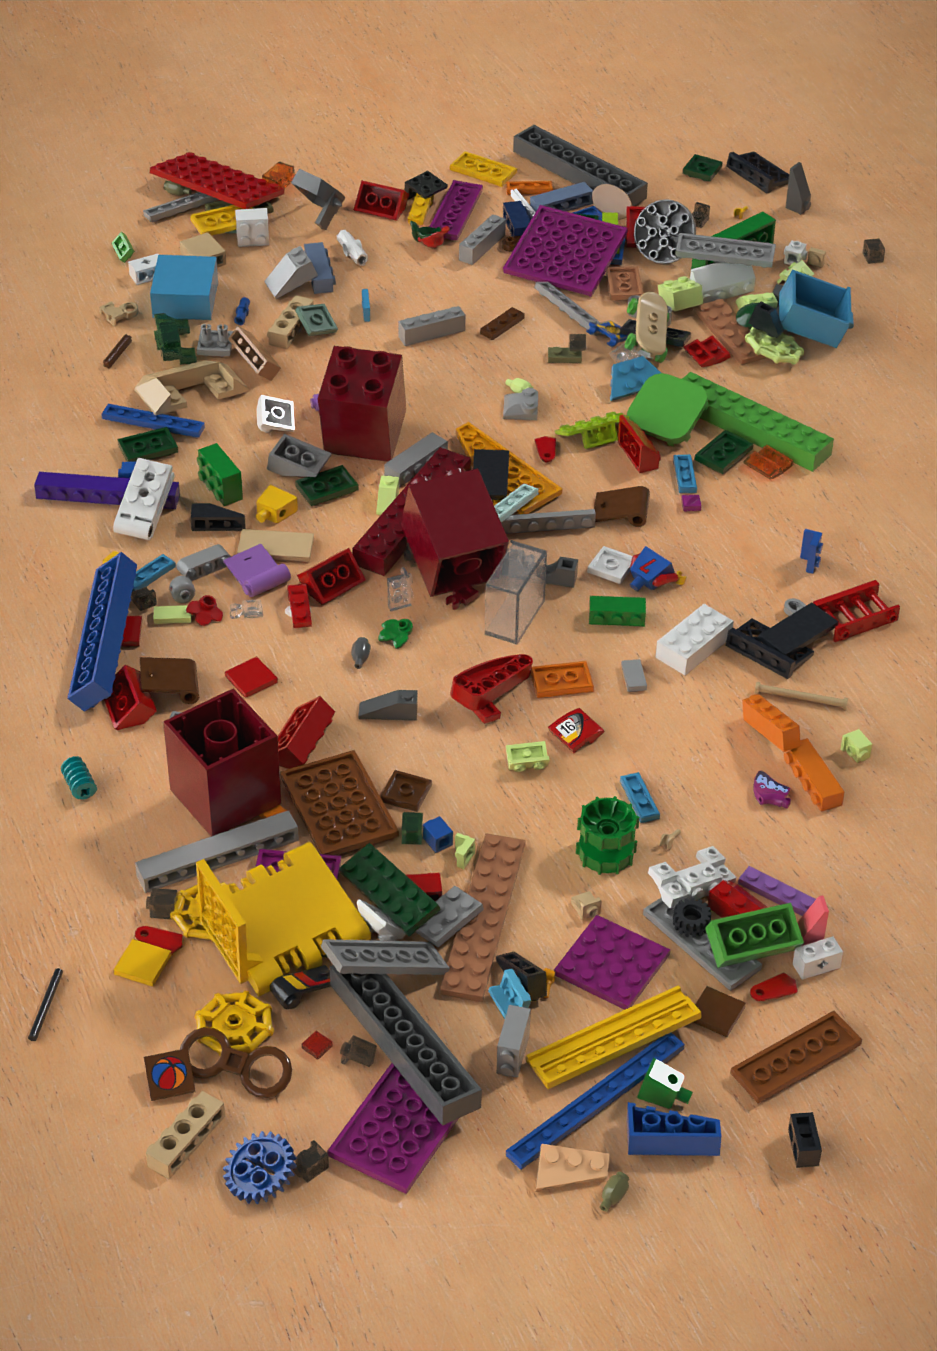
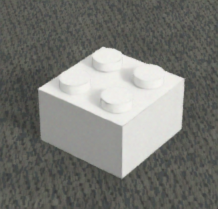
(252, 227)

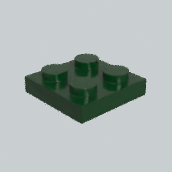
(702, 167)

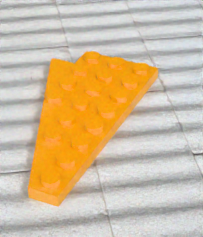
(518, 471)

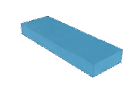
(685, 473)
(152, 571)
(639, 797)

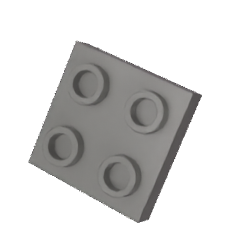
(214, 341)

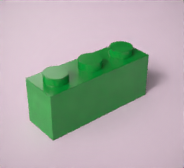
(617, 611)

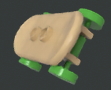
(650, 325)

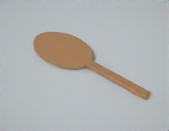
(611, 200)

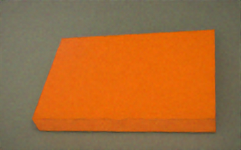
(561, 679)

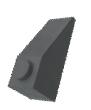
(798, 190)
(391, 706)

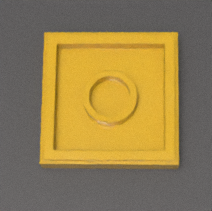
(142, 962)

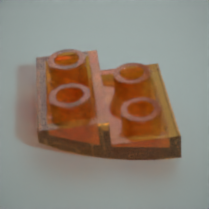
(768, 462)

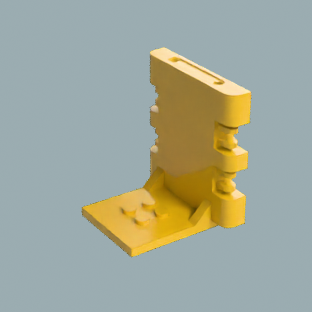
(277, 916)

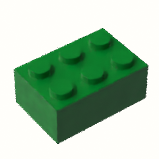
(220, 474)

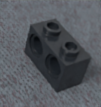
(804, 1139)

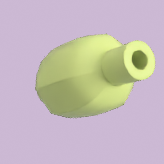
(518, 385)

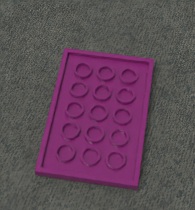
(390, 1134)

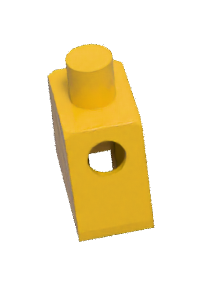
(275, 505)

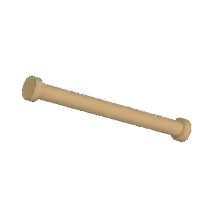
(801, 695)

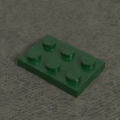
(148, 445)
(723, 451)
(327, 485)

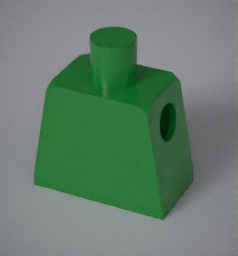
(663, 1086)

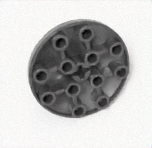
(659, 230)

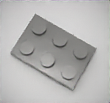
(455, 912)

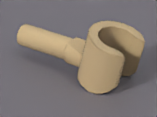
(668, 839)

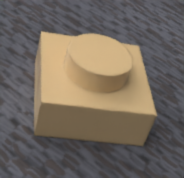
(816, 257)

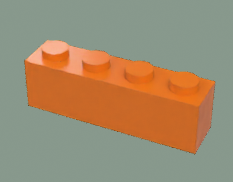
(771, 723)
(815, 776)

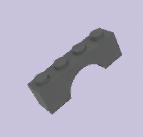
(562, 572)

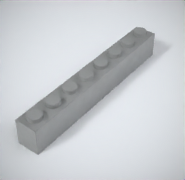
(217, 851)

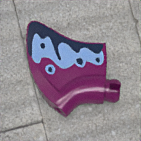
(769, 791)

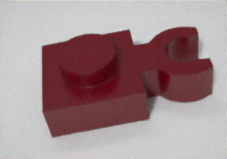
(463, 594)

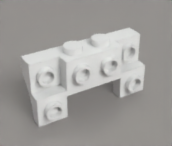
(692, 881)

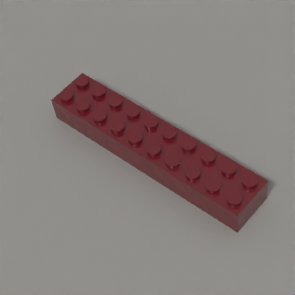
(385, 539)

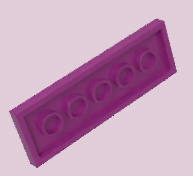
(457, 208)

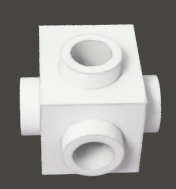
(795, 252)

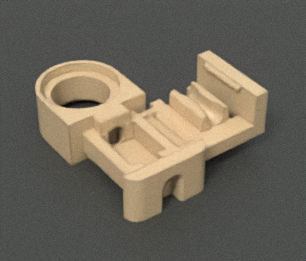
(115, 314)

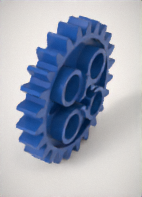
(270, 1149)

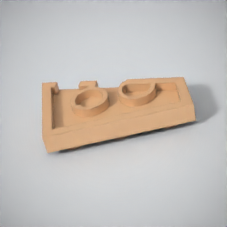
(569, 1165)

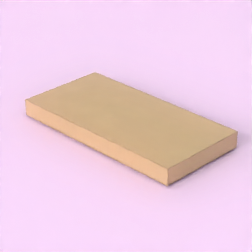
(279, 544)

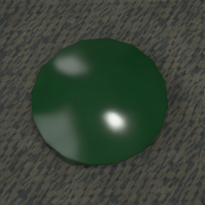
(744, 314)

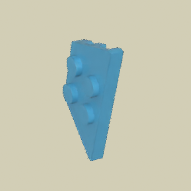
(630, 376)

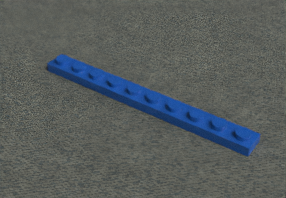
(593, 1100)

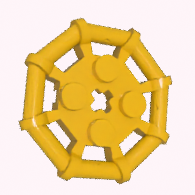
(192, 914)
(246, 1020)

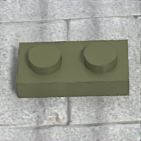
(563, 355)

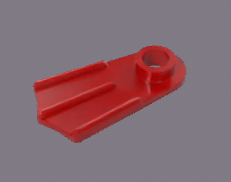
(546, 448)
(160, 938)
(775, 987)

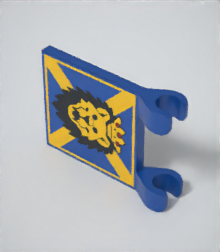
(609, 329)

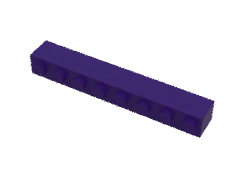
(90, 489)

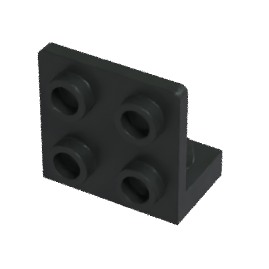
(425, 185)

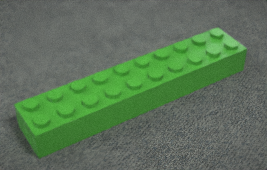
(763, 425)

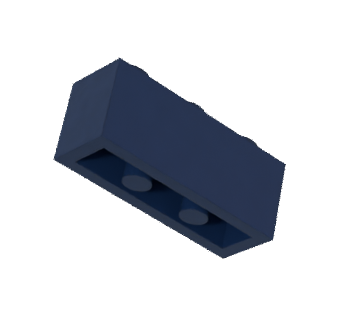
(516, 217)

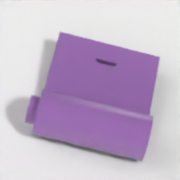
(257, 570)

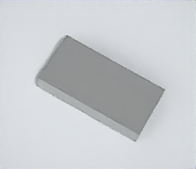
(634, 675)

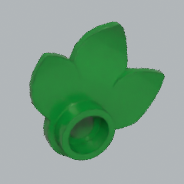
(396, 631)

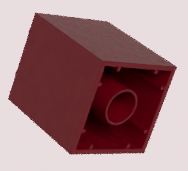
(362, 403)
(453, 530)
(223, 762)

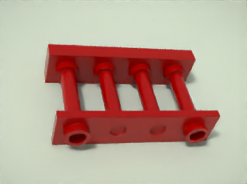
(856, 597)

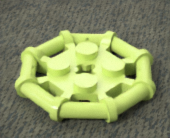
(777, 349)

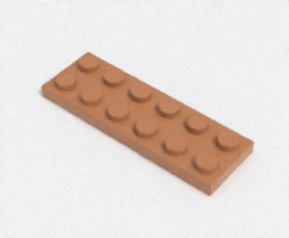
(722, 323)

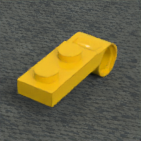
(419, 209)

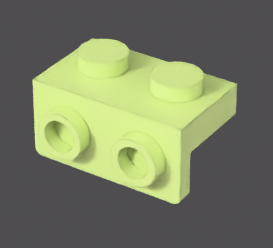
(800, 267)
(527, 756)

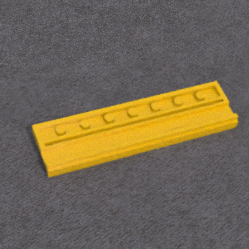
(613, 1037)

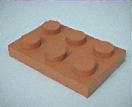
(623, 282)

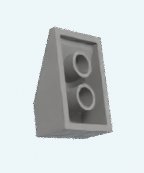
(290, 273)
(296, 458)

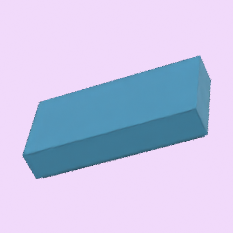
(365, 305)

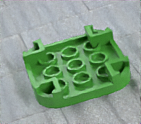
(668, 408)

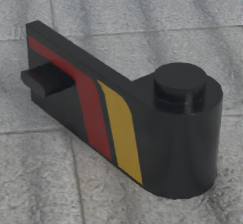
(290, 987)

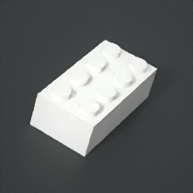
(693, 639)

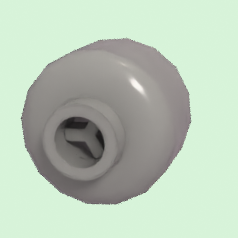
(182, 589)

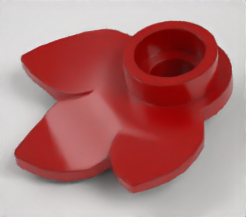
(205, 610)

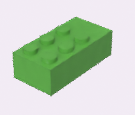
(754, 935)

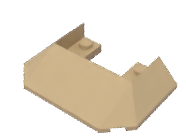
(160, 388)

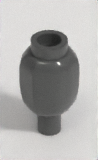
(360, 651)

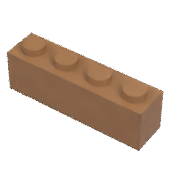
(254, 353)

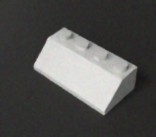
(723, 280)

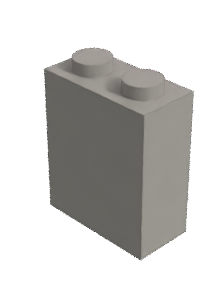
(513, 1041)

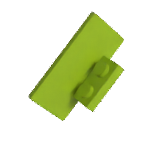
(594, 432)

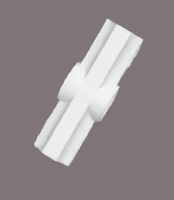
(352, 247)

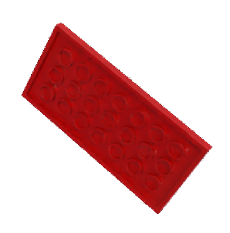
(217, 180)

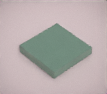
(316, 319)

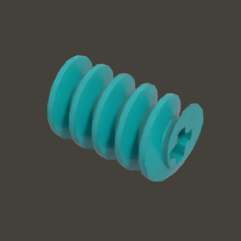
(78, 778)

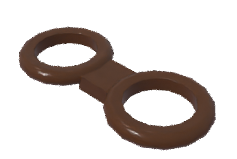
(240, 1062)

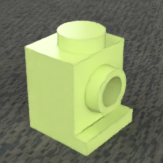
(856, 745)

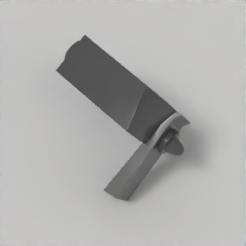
(321, 194)

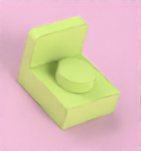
(464, 849)

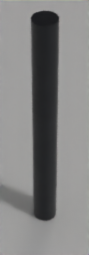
(45, 1004)

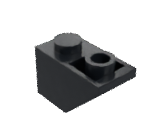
(766, 319)

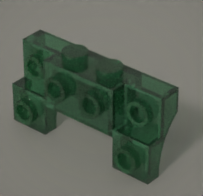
(168, 339)

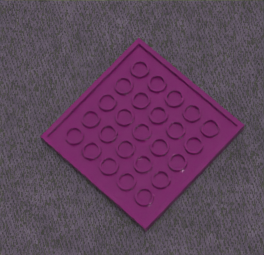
(565, 250)

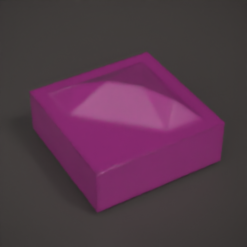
(691, 502)

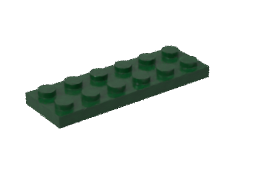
(389, 889)

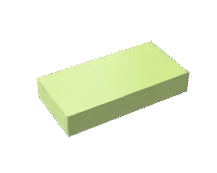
(171, 614)

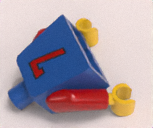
(653, 571)

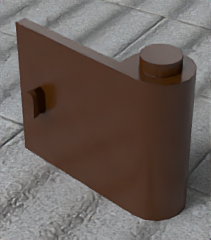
(623, 503)
(170, 676)

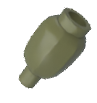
(176, 189)
(614, 1190)

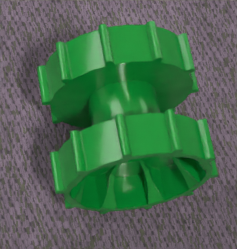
(607, 835)

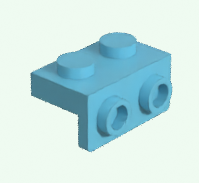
(509, 993)

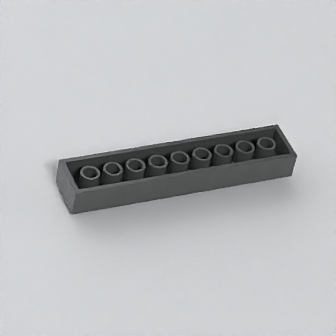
(575, 163)
(409, 1044)

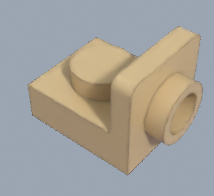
(586, 905)

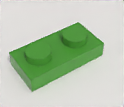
(123, 247)

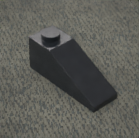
(215, 518)
(531, 976)

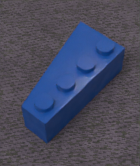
(670, 1133)

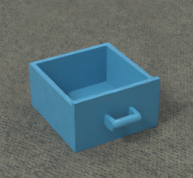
(184, 286)
(815, 308)

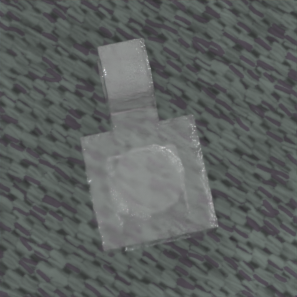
(248, 608)

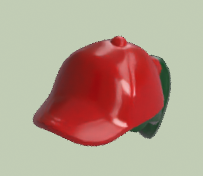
(429, 236)

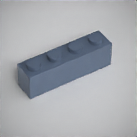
(564, 198)
(319, 257)

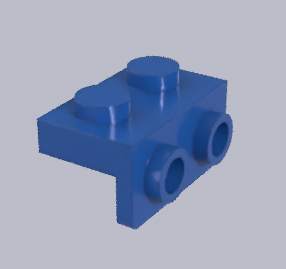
(811, 549)

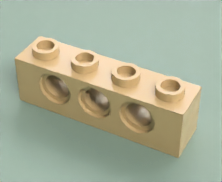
(288, 324)
(197, 1122)

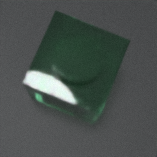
(412, 828)

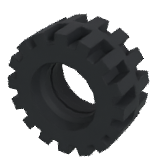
(695, 908)

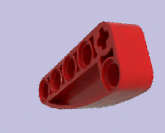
(490, 680)

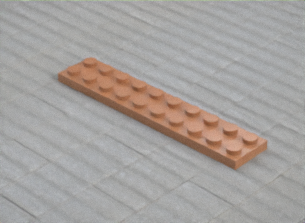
(478, 940)

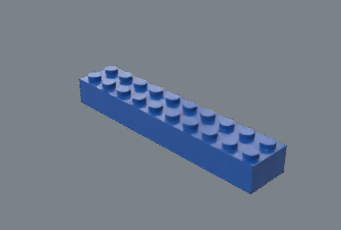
(102, 632)

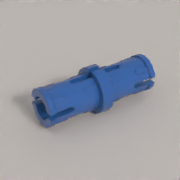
(242, 311)

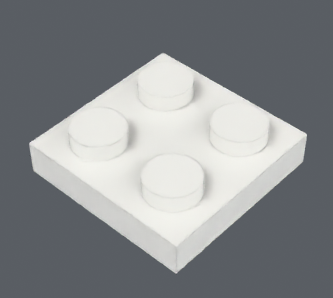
(610, 565)

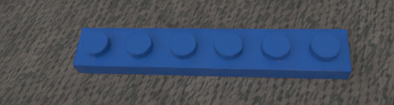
(149, 420)

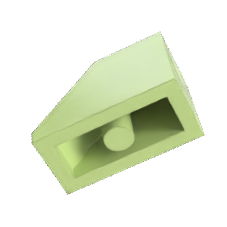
(387, 492)

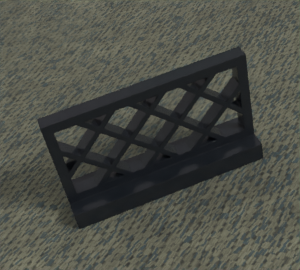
(757, 170)
(743, 642)

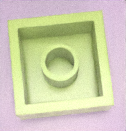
(681, 293)

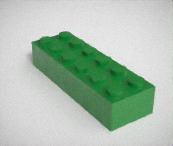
(756, 228)

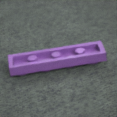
(775, 890)

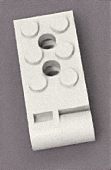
(144, 499)

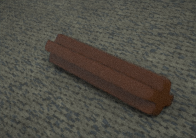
(117, 351)

